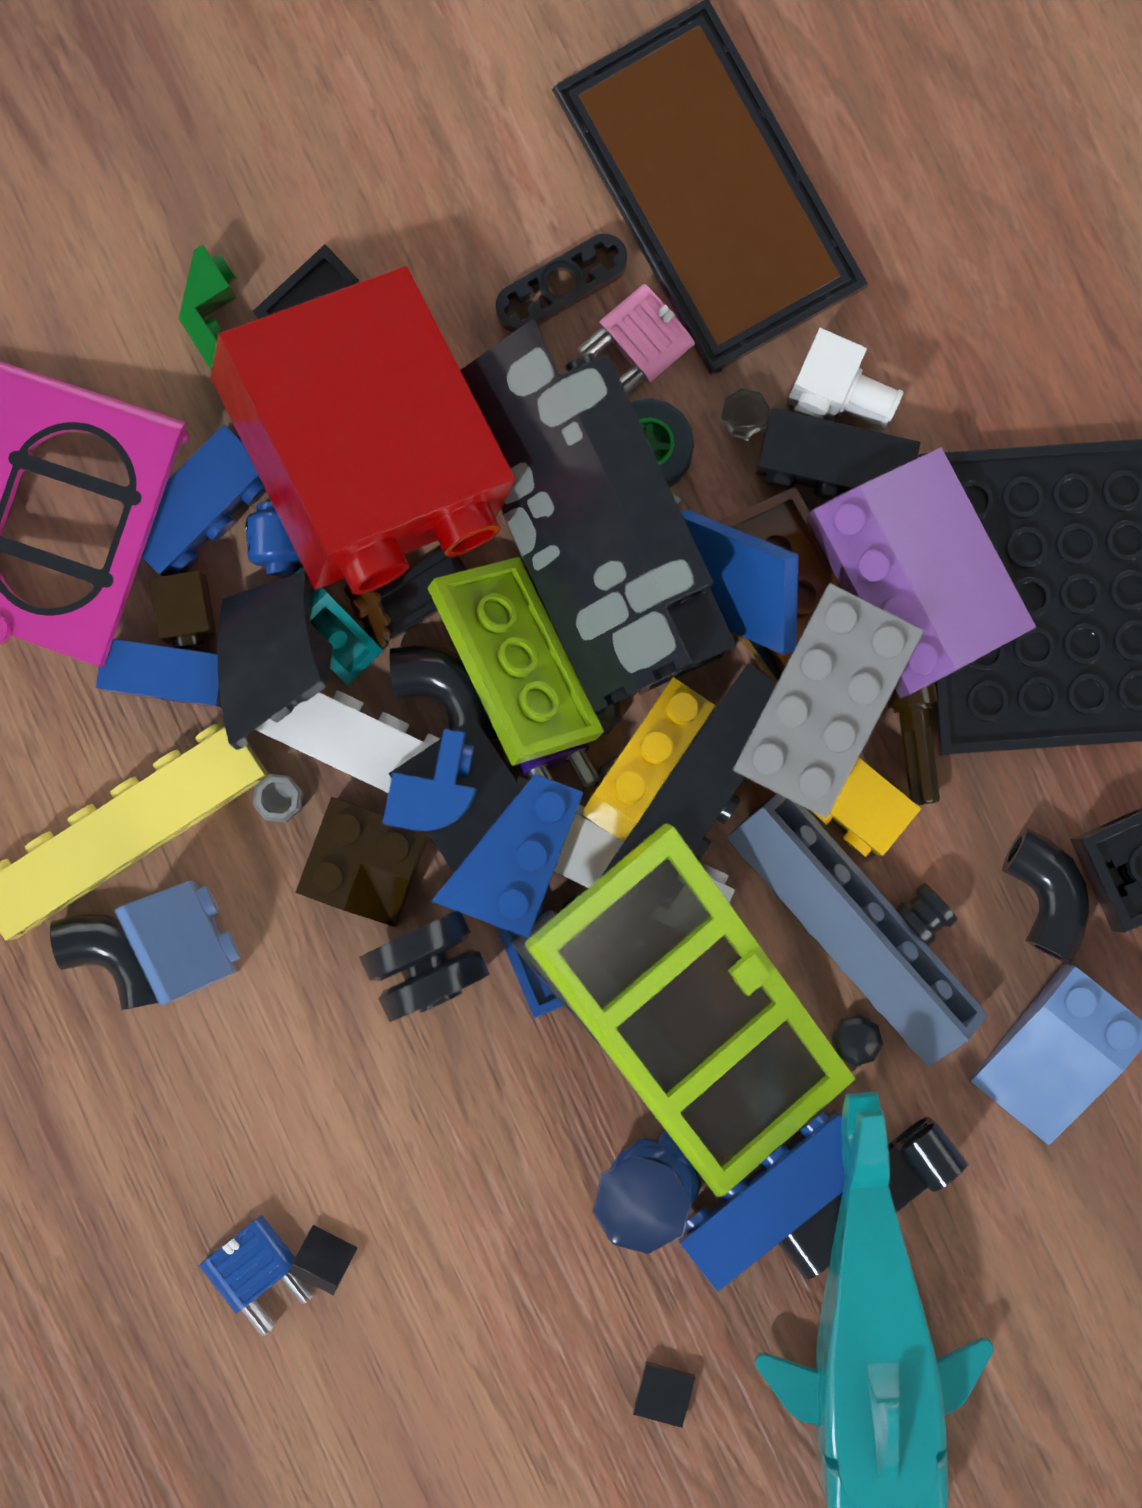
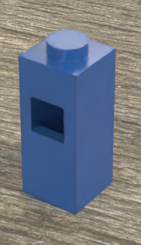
(161, 673)

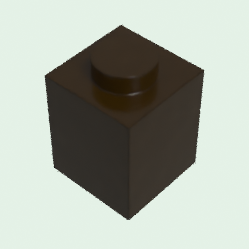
(182, 609)

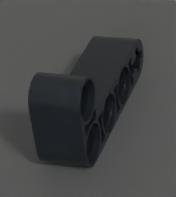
(917, 1161)

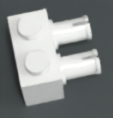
(834, 384)

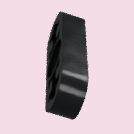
(599, 275)

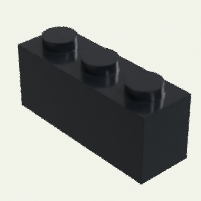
(827, 454)

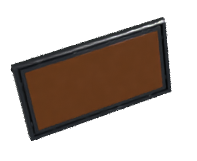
(709, 186)

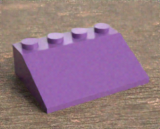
(925, 558)

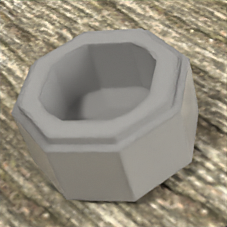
(278, 798)

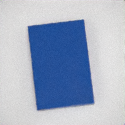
(751, 582)

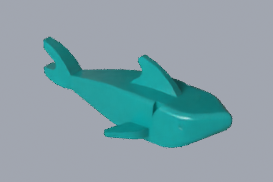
(876, 1374)

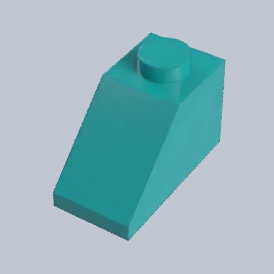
(352, 646)

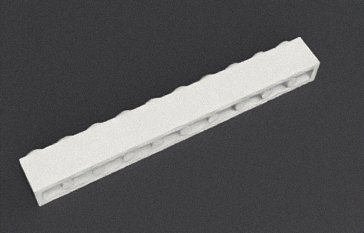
(372, 748)

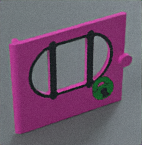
(147, 441)

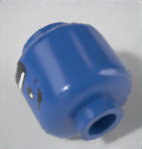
(269, 542)

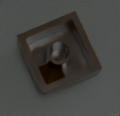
(362, 863)

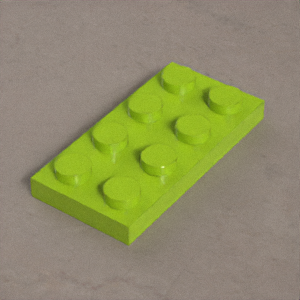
(515, 660)

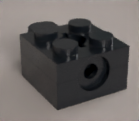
(1114, 868)

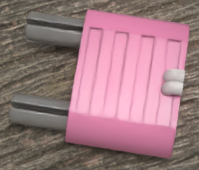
(644, 335)

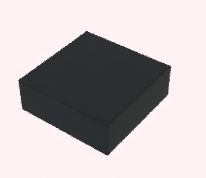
(322, 1260)
(663, 1394)

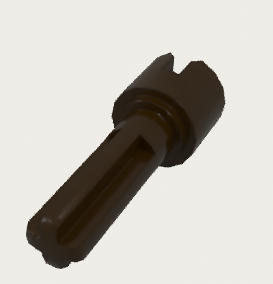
(918, 742)

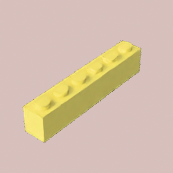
(124, 829)

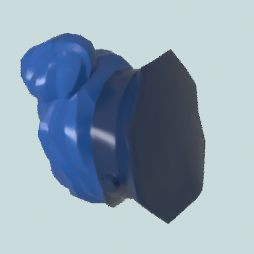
(647, 1195)

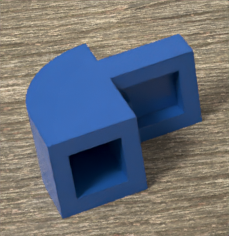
(434, 803)

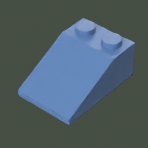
(179, 940)
(1060, 1054)

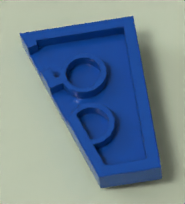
(515, 859)

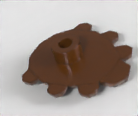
(371, 611)

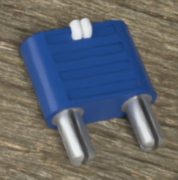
(249, 1267)

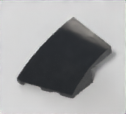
(269, 655)

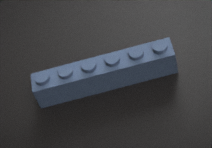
(858, 928)

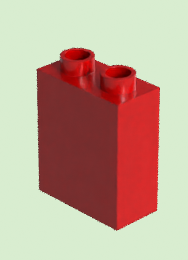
(363, 431)

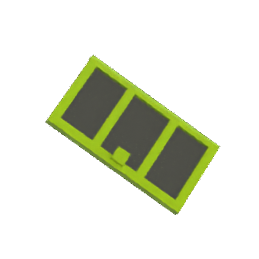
(690, 1009)

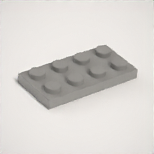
(828, 700)

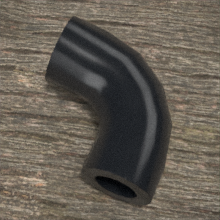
(441, 676)
(1059, 892)
(104, 943)

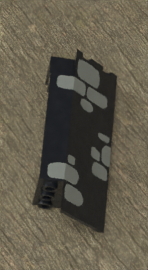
(596, 521)

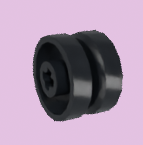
(426, 970)

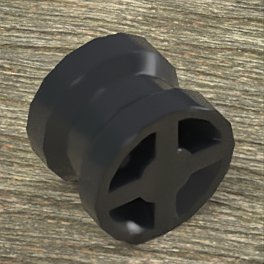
(926, 913)

